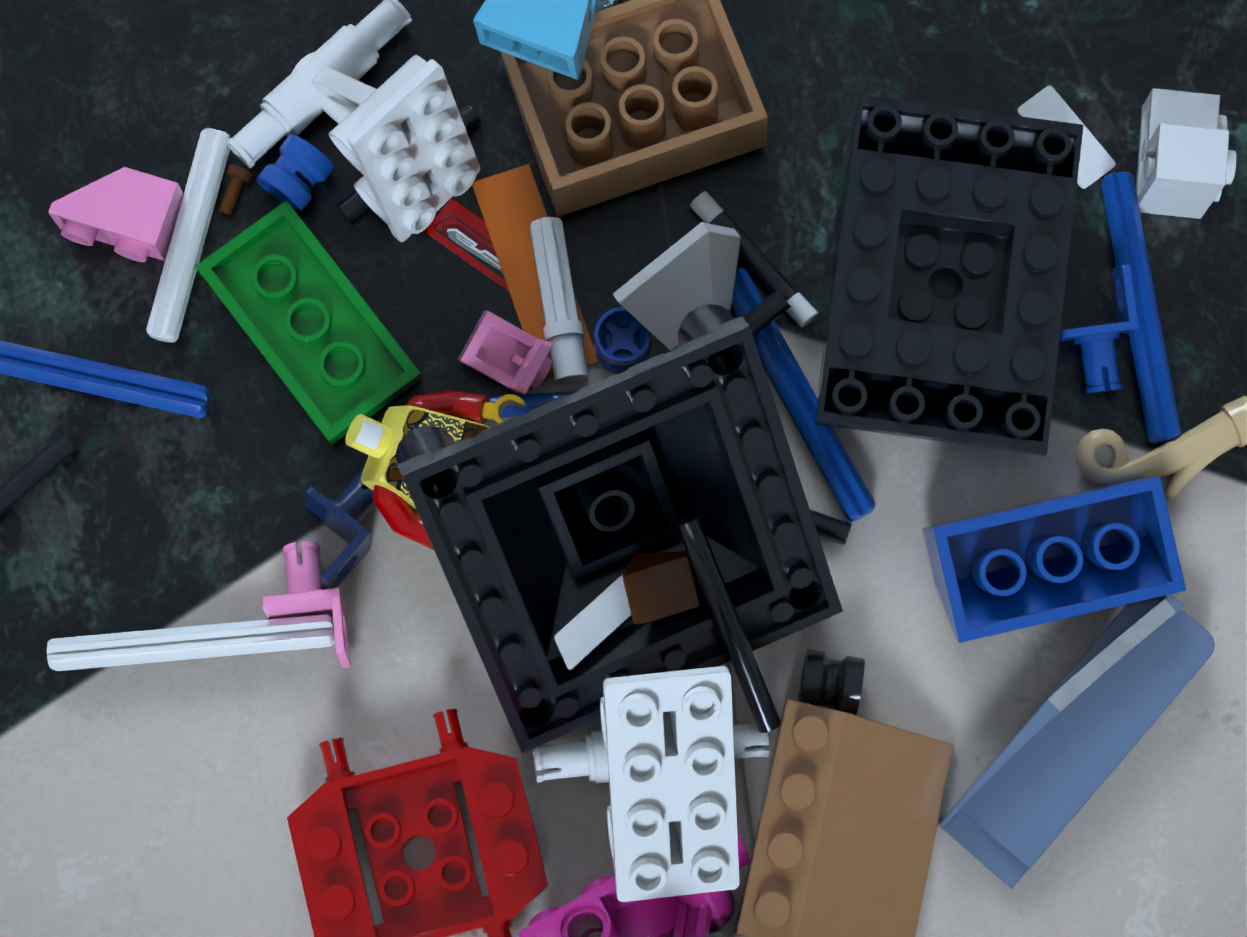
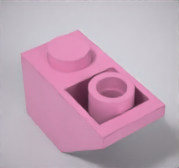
(123, 210)

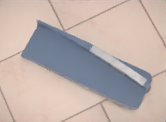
(1078, 736)

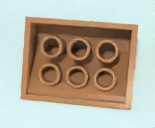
(652, 102)
(843, 828)

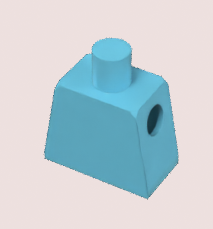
(539, 31)

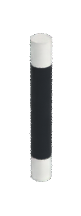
(756, 261)

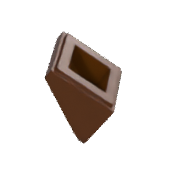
(660, 585)

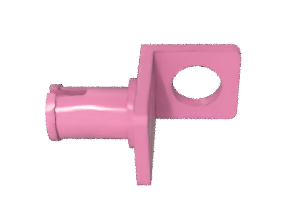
(307, 598)

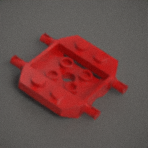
(411, 803)

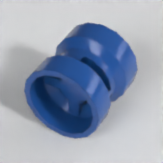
(295, 172)
(622, 332)

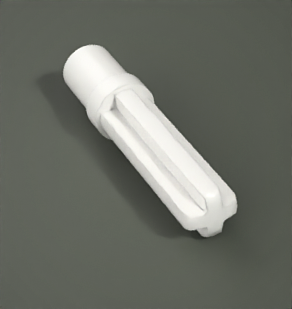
(558, 301)

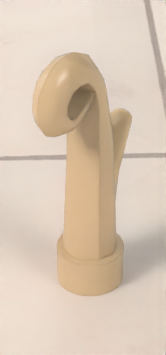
(1181, 455)

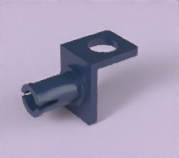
(344, 519)

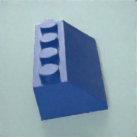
(1055, 558)

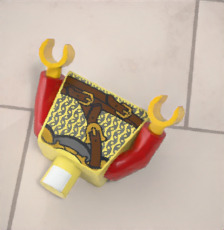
(454, 411)

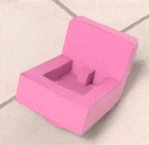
(506, 354)

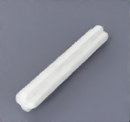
(189, 236)

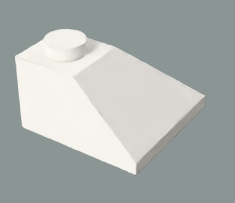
(686, 276)

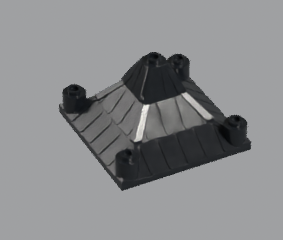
(564, 496)

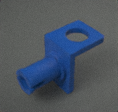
(1098, 341)

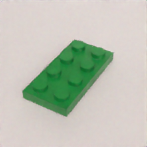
(308, 322)

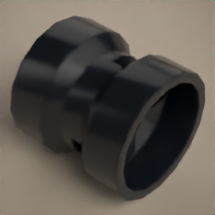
(818, 681)

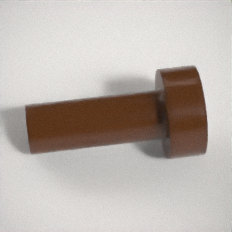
(238, 177)

